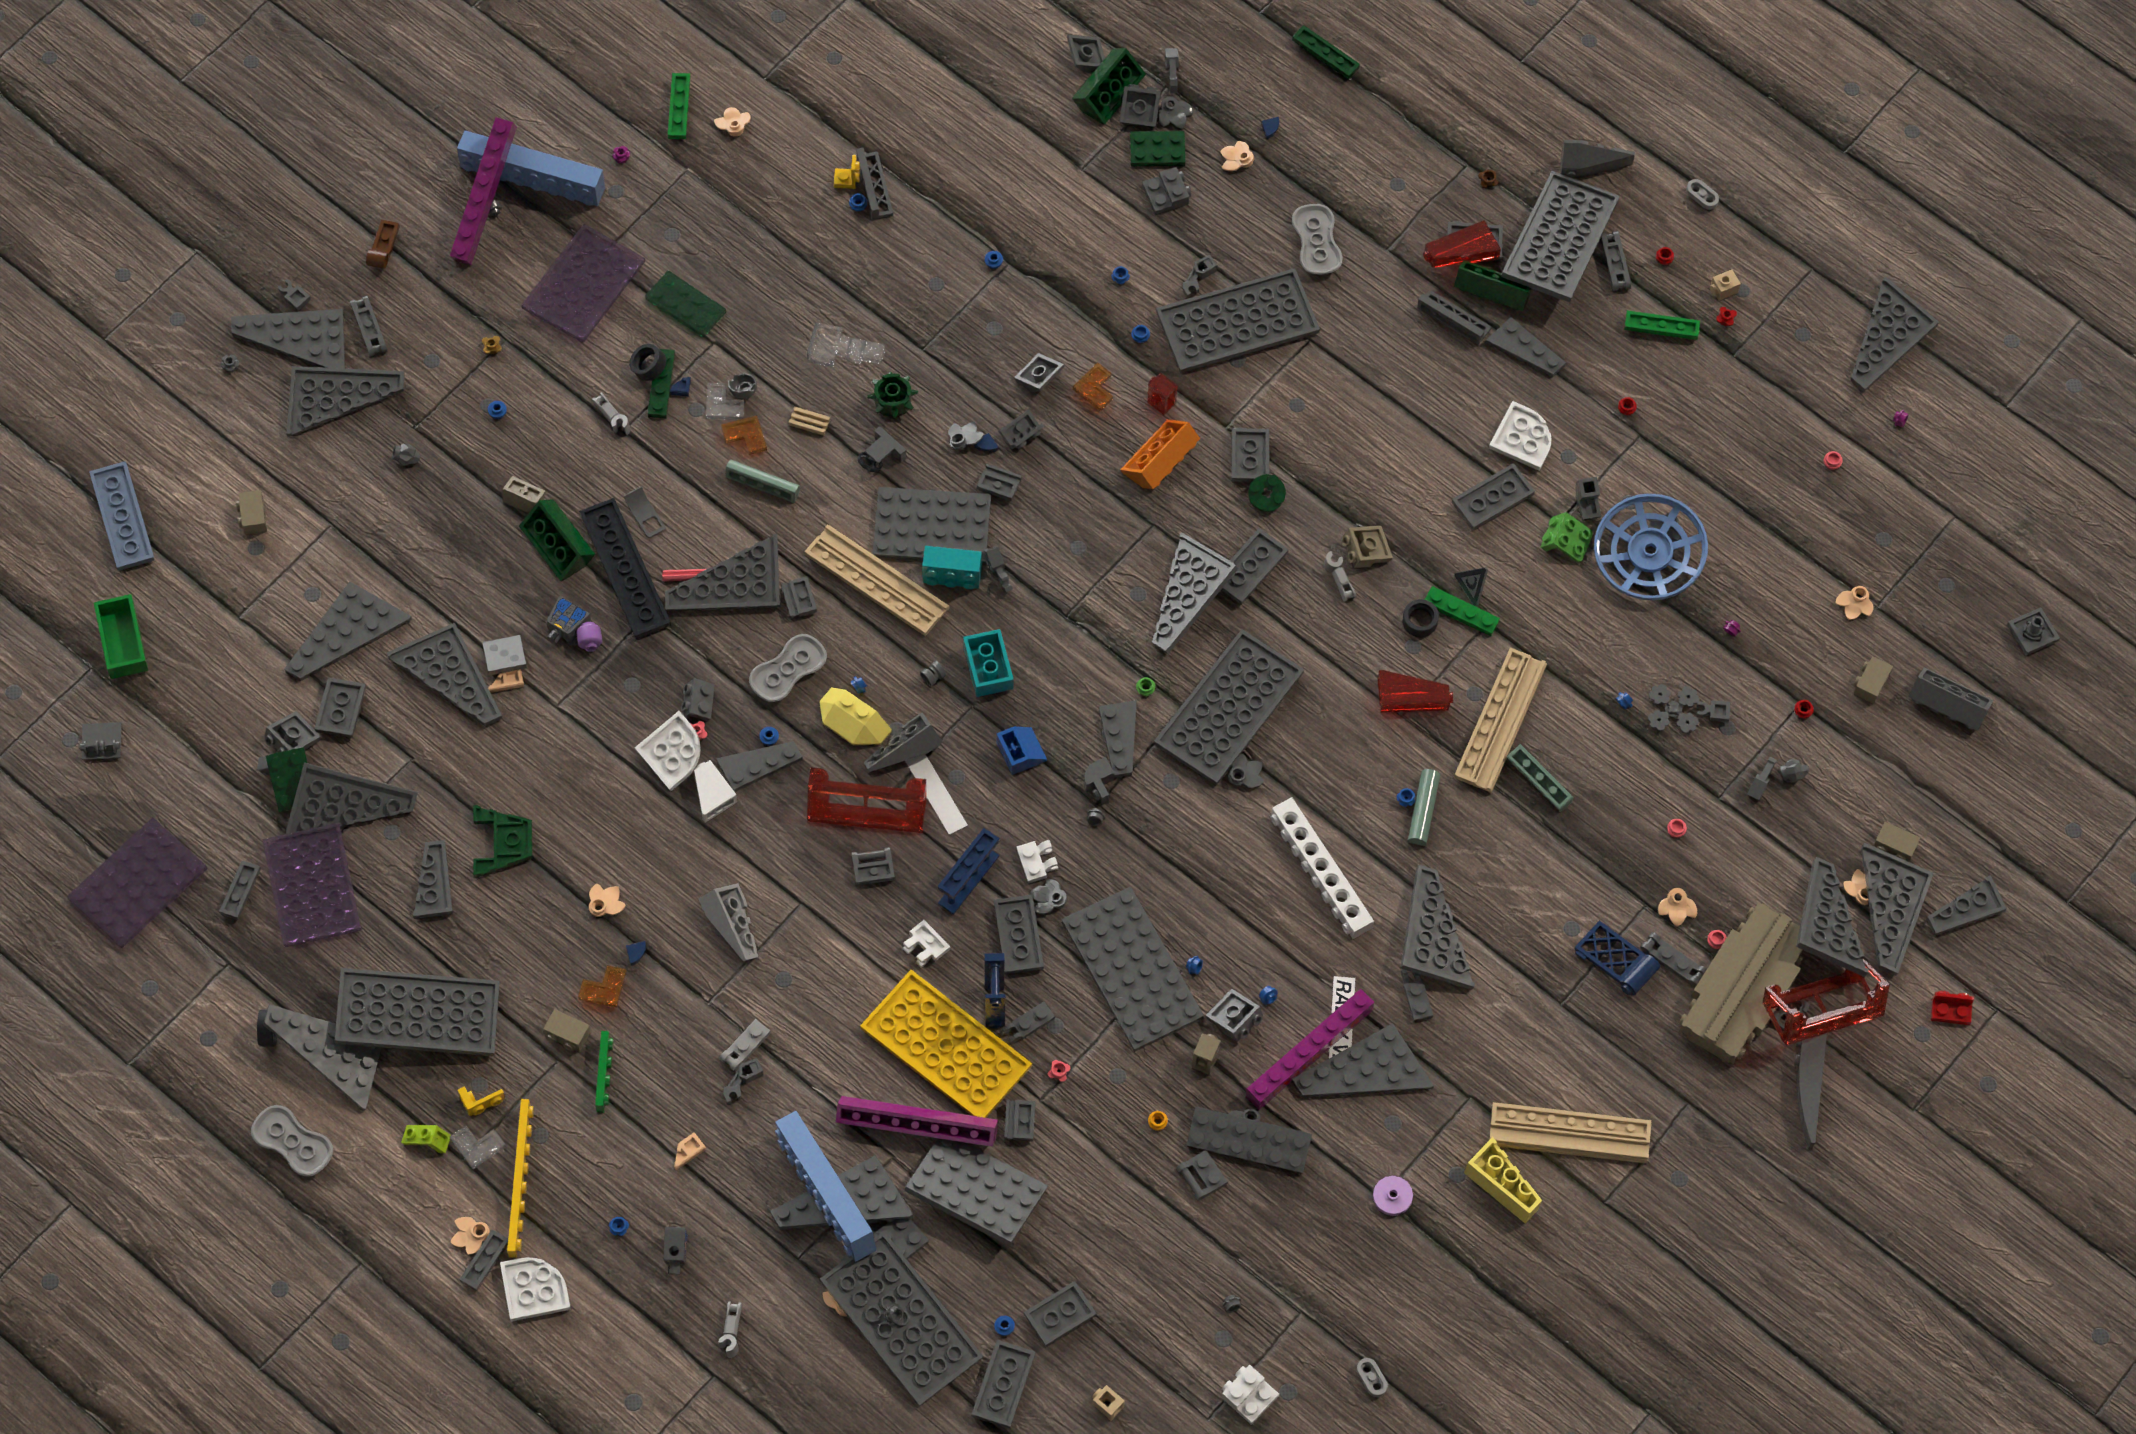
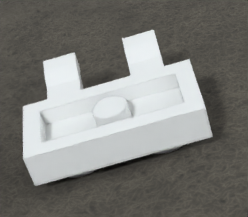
(1032, 862)
(929, 940)

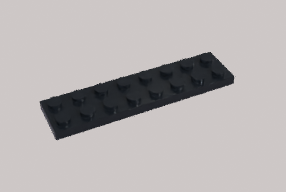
(625, 568)

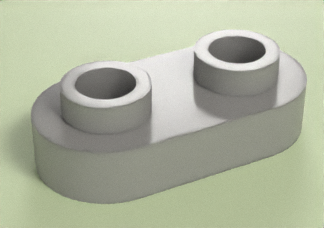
(1703, 195)
(1372, 1378)

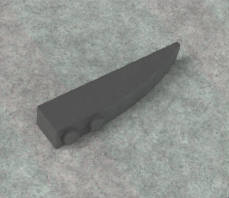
(1809, 1082)

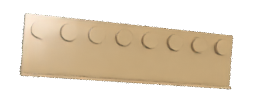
(876, 580)
(1500, 720)
(1570, 1132)

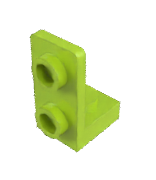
(427, 1135)

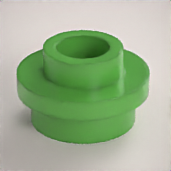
(1145, 682)

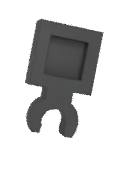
(294, 296)
(1717, 710)

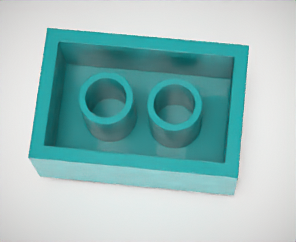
(952, 567)
(988, 663)

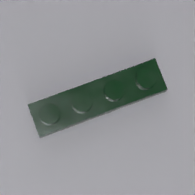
(1326, 52)
(661, 388)

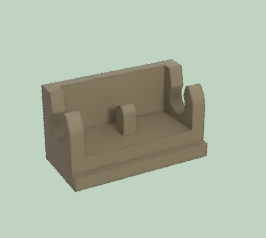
(522, 494)

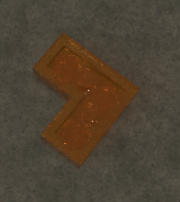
(1090, 387)
(746, 429)
(608, 991)

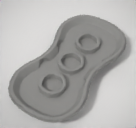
(1318, 250)
(777, 677)
(303, 1149)

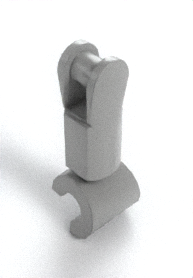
(611, 414)
(1339, 576)
(731, 1330)

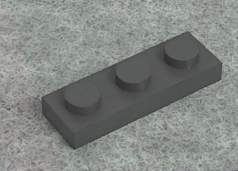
(240, 890)
(484, 1260)

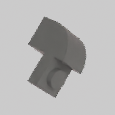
(1587, 497)
(1096, 777)

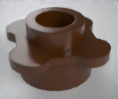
(1490, 174)

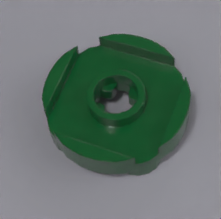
(1276, 498)

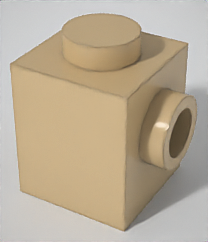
(1725, 285)

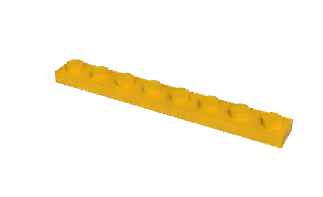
(519, 1185)

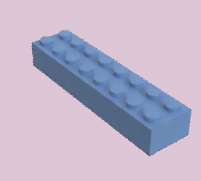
(538, 170)
(825, 1186)

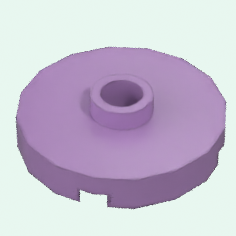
(1392, 1205)

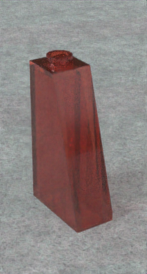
(1469, 244)
(1411, 694)

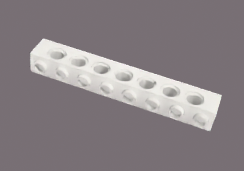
(1290, 811)

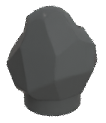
(405, 454)
(1794, 770)

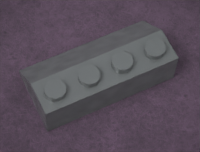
(1950, 699)

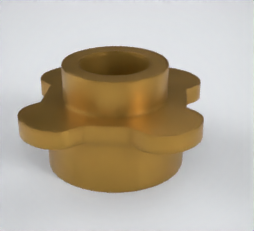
(491, 349)

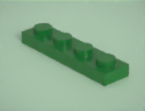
(679, 106)
(1662, 325)
(1463, 611)
(603, 1078)

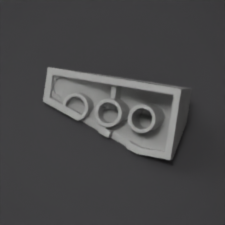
(727, 913)

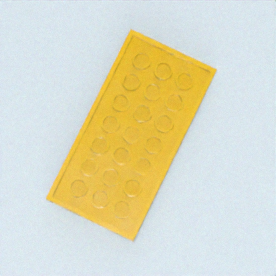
(946, 1045)

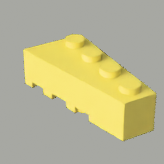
(1502, 1181)

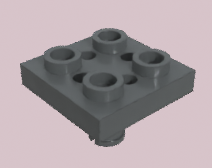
(2036, 622)

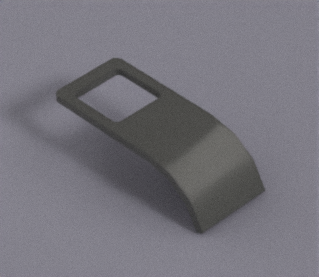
(642, 509)

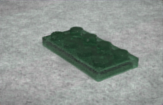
(685, 303)

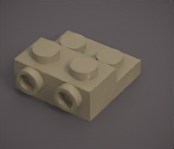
(1366, 546)

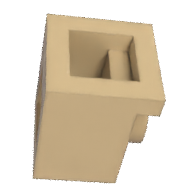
(1108, 1394)

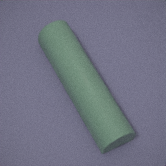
(762, 481)
(1540, 778)
(1424, 807)

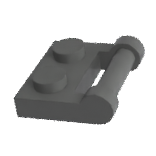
(873, 871)
(1206, 1171)

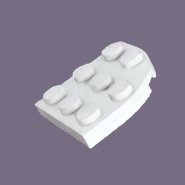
(1523, 436)
(672, 750)
(533, 1288)

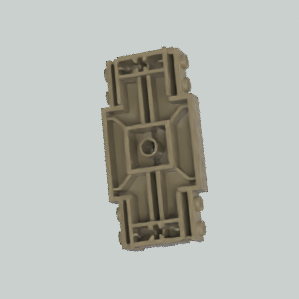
(1729, 996)

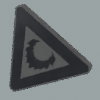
(1472, 583)

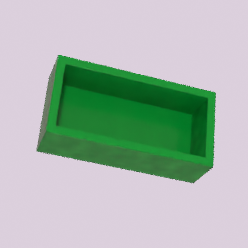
(121, 636)

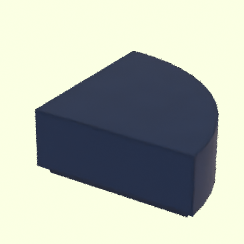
(1270, 126)
(682, 387)
(987, 444)
(636, 952)

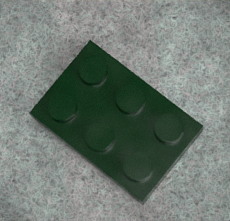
(1157, 148)
(285, 774)

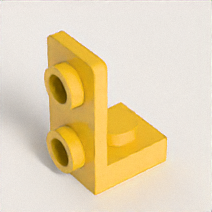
(847, 177)
(477, 1107)

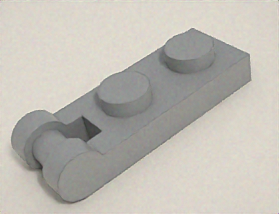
(745, 1044)

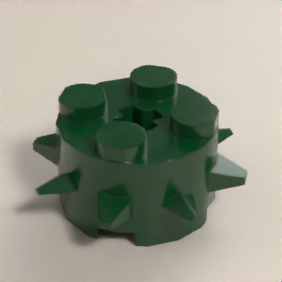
(892, 395)

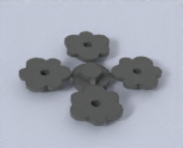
(1673, 709)

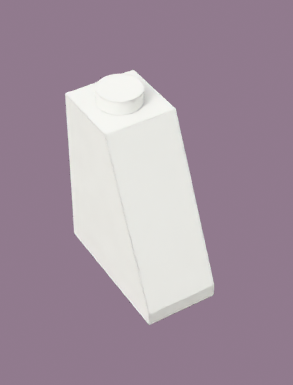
(713, 791)

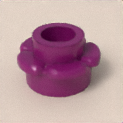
(621, 158)
(1900, 418)
(1732, 628)

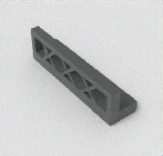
(870, 186)
(1451, 319)

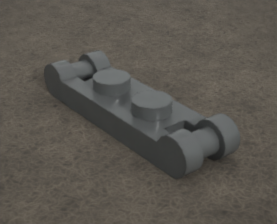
(1615, 261)
(368, 325)
(1673, 959)

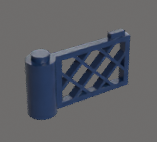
(1635, 975)

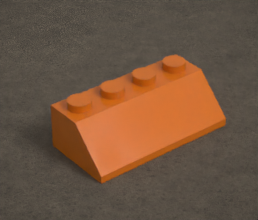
(1161, 453)

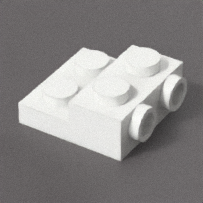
(1249, 1394)

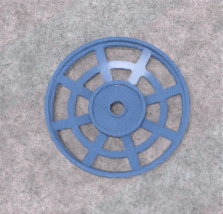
(1651, 537)

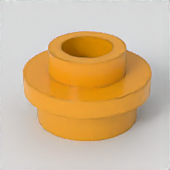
(1157, 1115)

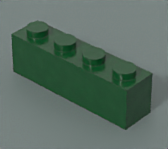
(1490, 285)

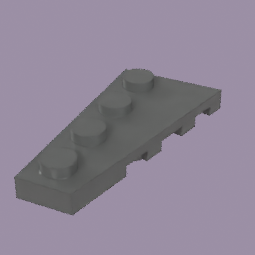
(1119, 734)
(755, 765)
(1974, 905)

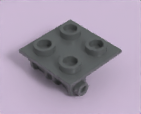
(101, 741)

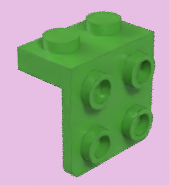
(1568, 536)

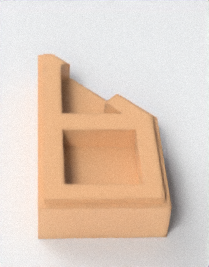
(507, 681)
(688, 1150)

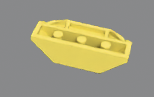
(852, 718)

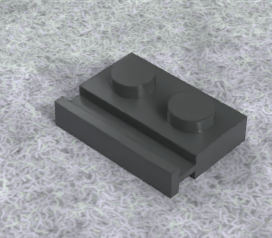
(999, 482)
(799, 597)
(1020, 1120)

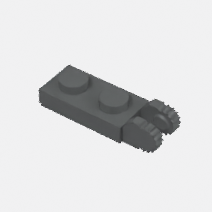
(1416, 997)
(1028, 1023)

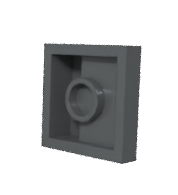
(1140, 106)
(1167, 191)
(291, 733)
(1235, 1015)

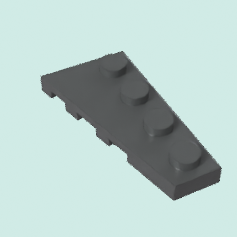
(1520, 343)
(434, 883)

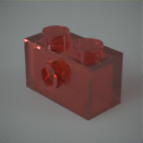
(1162, 393)

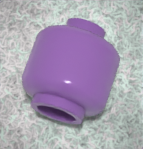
(589, 636)

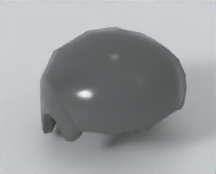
(742, 386)

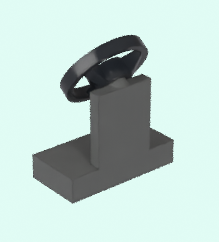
(880, 450)

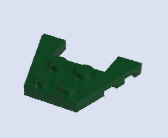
(511, 840)

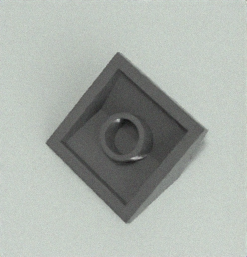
(1086, 52)
(1038, 373)

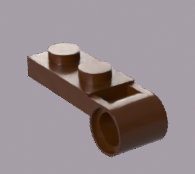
(383, 244)

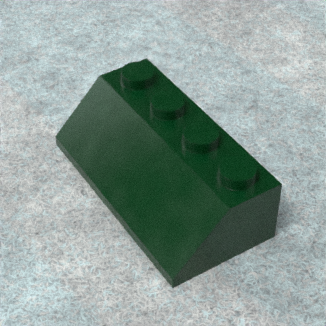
(1105, 87)
(556, 539)

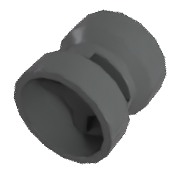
(932, 673)

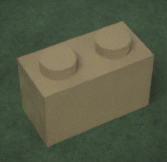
(252, 512)
(1873, 679)
(1897, 841)
(566, 1030)
(1206, 1053)

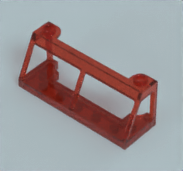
(863, 816)
(1800, 1028)

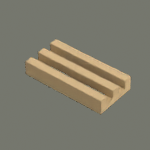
(810, 418)

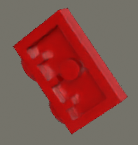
(1952, 1008)

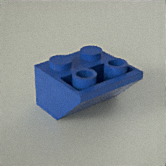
(1020, 748)

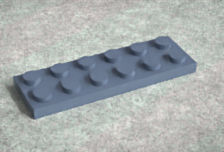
(122, 516)

